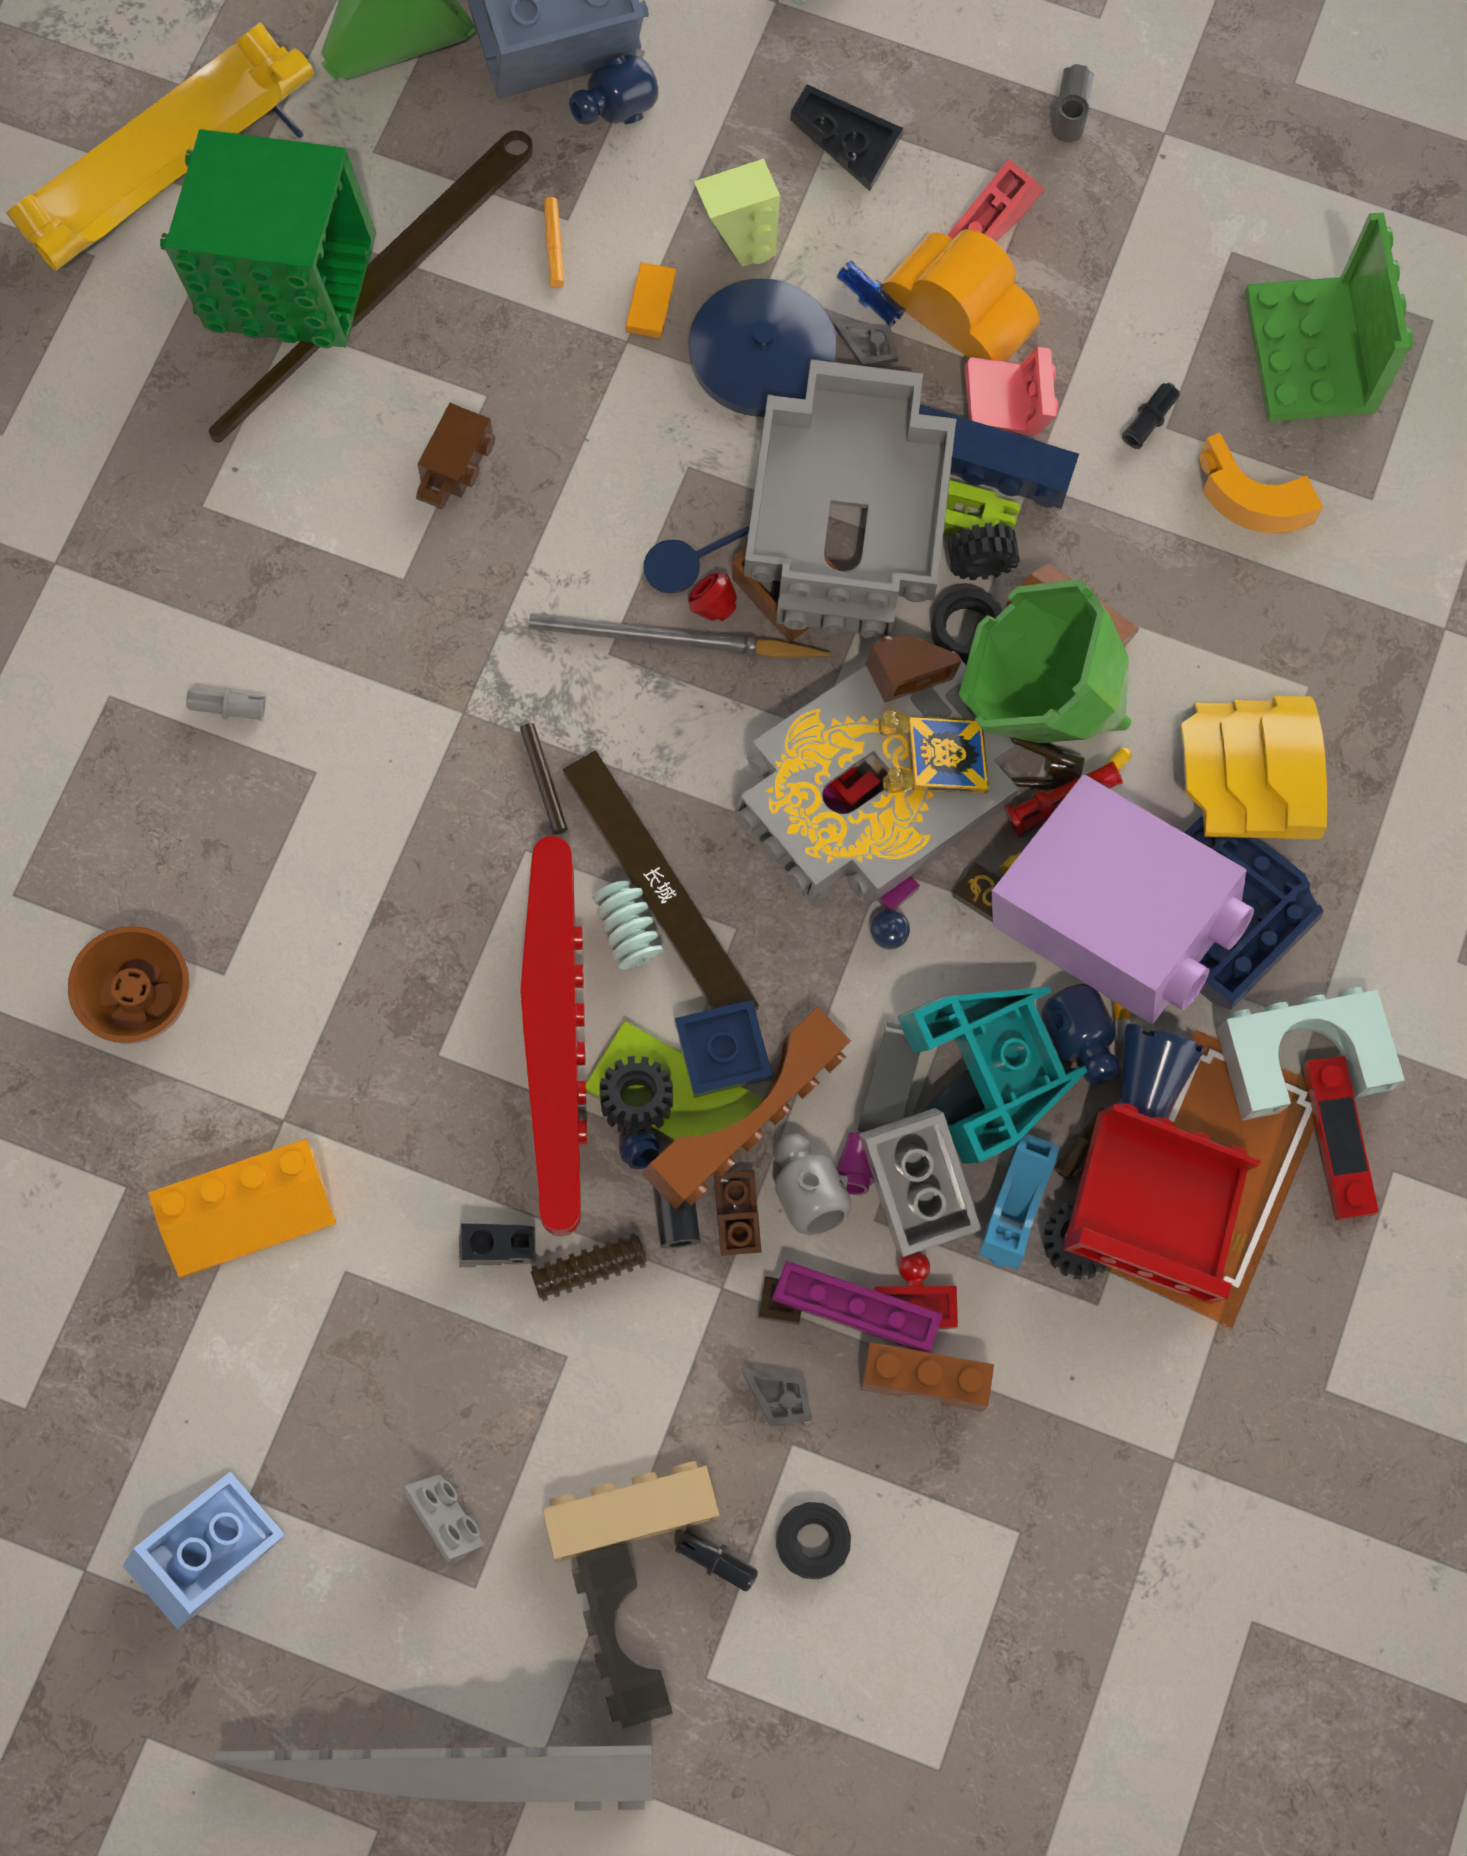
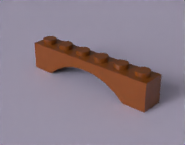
(691, 1160)

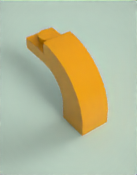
(1252, 503)

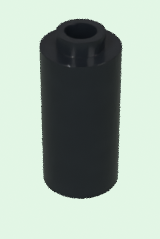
(676, 1226)

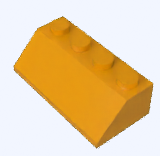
(242, 1208)

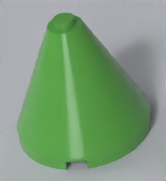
(387, 32)

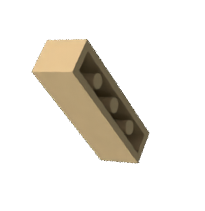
(631, 1512)

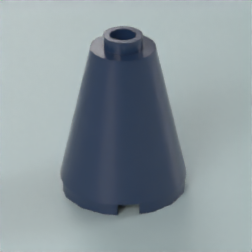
(1155, 1069)

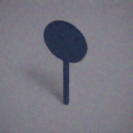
(675, 565)

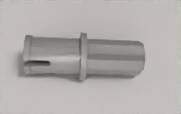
(226, 703)

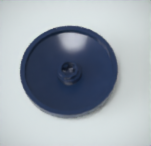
(758, 343)

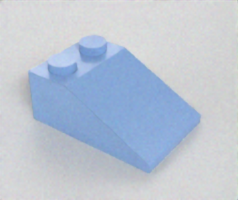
(202, 1550)

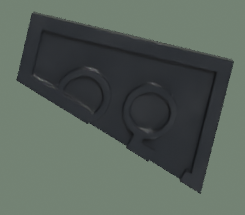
(847, 133)

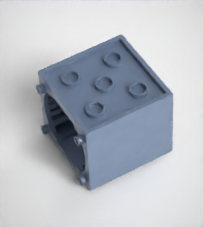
(553, 40)

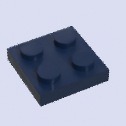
(723, 1048)

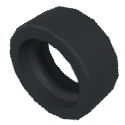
(957, 600)

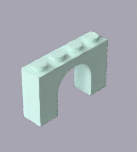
(1350, 1021)

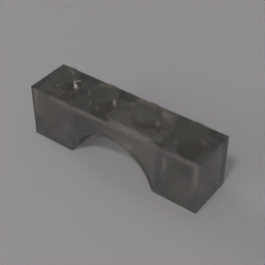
(637, 1690)

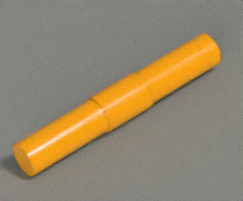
(553, 242)

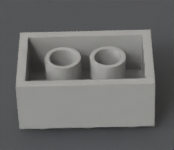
(920, 1181)

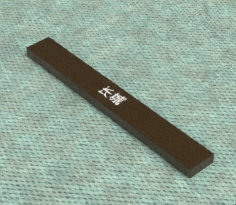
(660, 886)

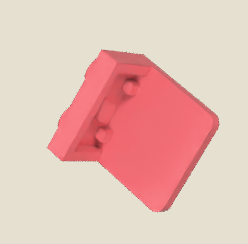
(1012, 394)

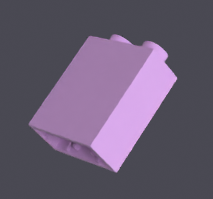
(1122, 900)

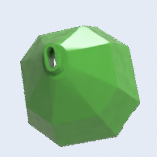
(1048, 667)

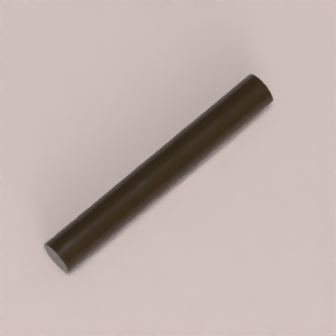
(543, 778)

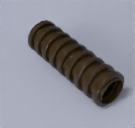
(588, 1266)

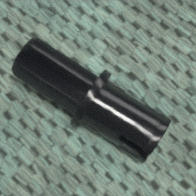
(1150, 415)
(717, 1560)

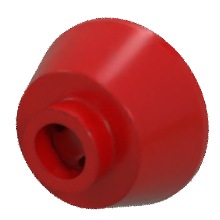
(713, 597)

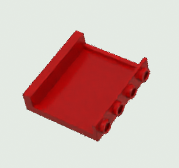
(1159, 1202)

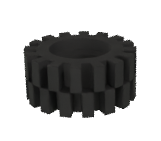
(983, 551)
(641, 1116)
(1054, 1242)

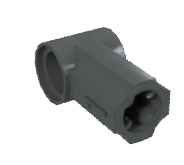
(1073, 103)

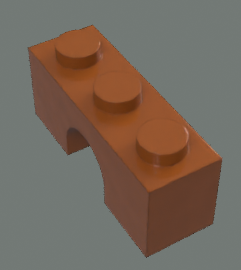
(930, 1375)

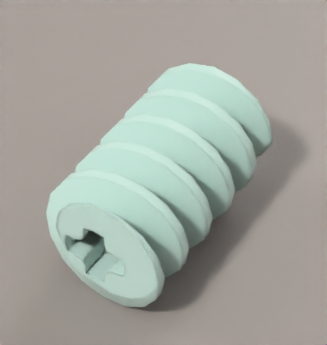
(625, 925)

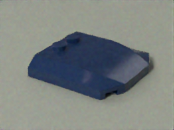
(1280, 917)

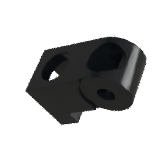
(496, 1244)

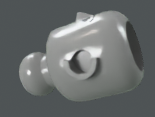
(810, 1187)

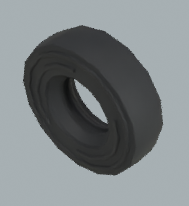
(838, 1533)

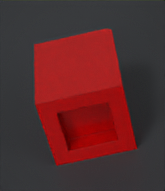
(854, 789)

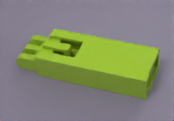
(991, 508)

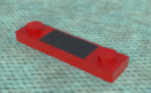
(1340, 1138)

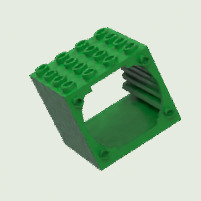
(271, 238)

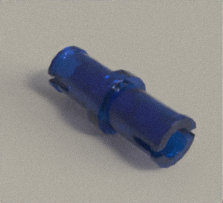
(871, 293)

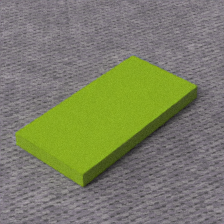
(689, 1114)

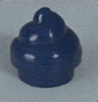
(890, 929)
(639, 1150)

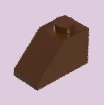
(909, 665)

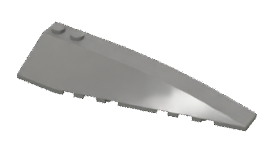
(472, 1774)

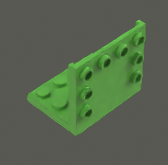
(1332, 340)

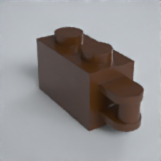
(454, 455)

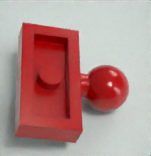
(941, 1299)

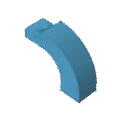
(1018, 1201)

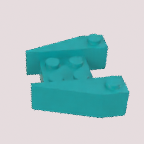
(1006, 1058)

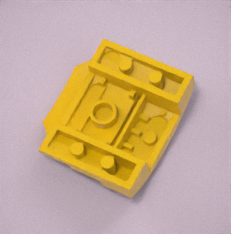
(1257, 768)

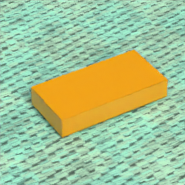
(651, 300)

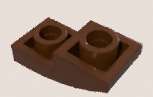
(737, 1213)

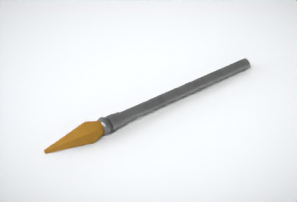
(734, 643)

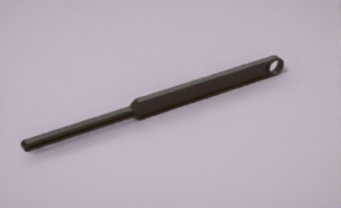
(397, 262)

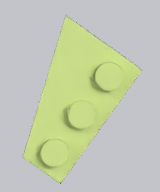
(744, 210)

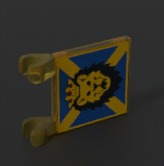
(942, 754)

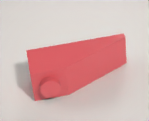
(1000, 203)

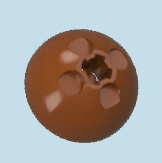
(117, 969)

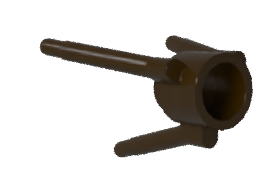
(1063, 765)

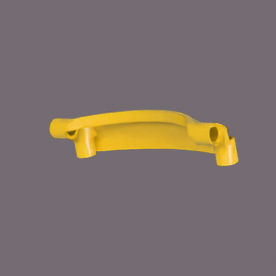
(152, 147)

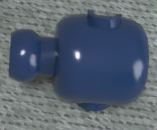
(617, 92)
(1082, 1030)

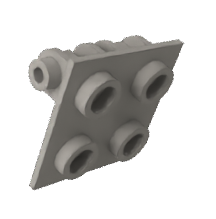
(443, 1518)

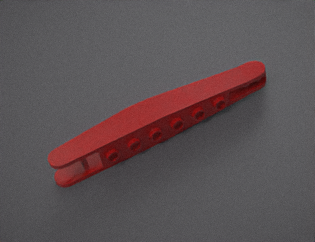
(551, 1034)

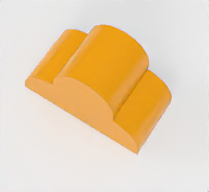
(965, 294)

